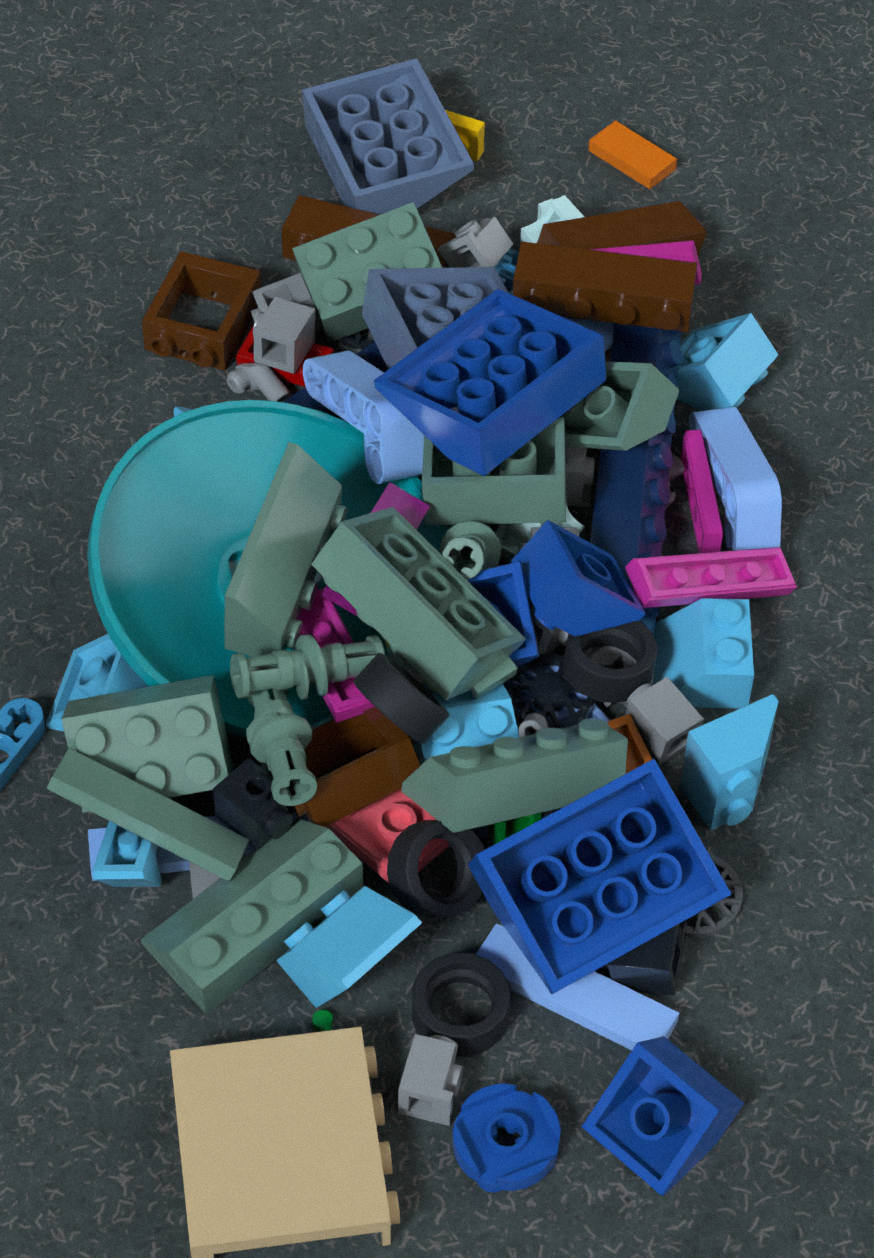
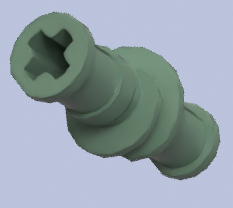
(480, 538)
(302, 666)
(280, 741)

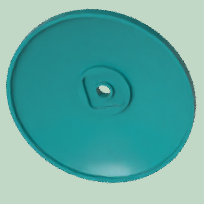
(180, 521)

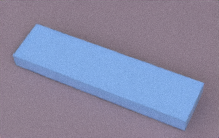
(590, 1001)

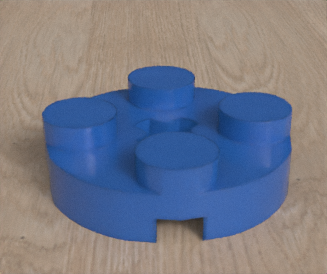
(502, 1166)

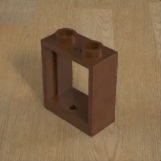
(207, 280)
(362, 779)

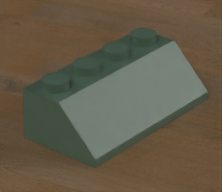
(623, 409)
(276, 567)
(416, 601)
(518, 775)
(242, 924)

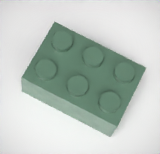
(339, 264)
(519, 490)
(155, 735)

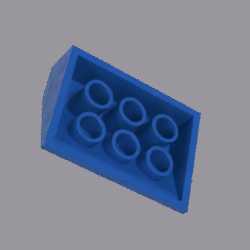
(495, 379)
(599, 877)

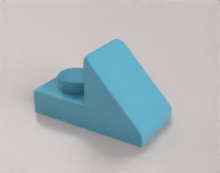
(126, 860)

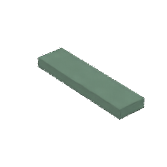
(148, 814)

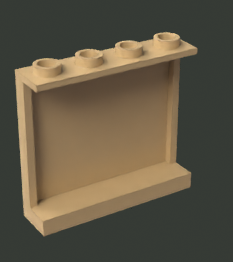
(282, 1142)

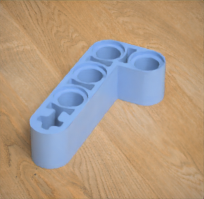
(347, 388)
(740, 479)

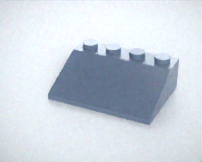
(385, 138)
(416, 303)

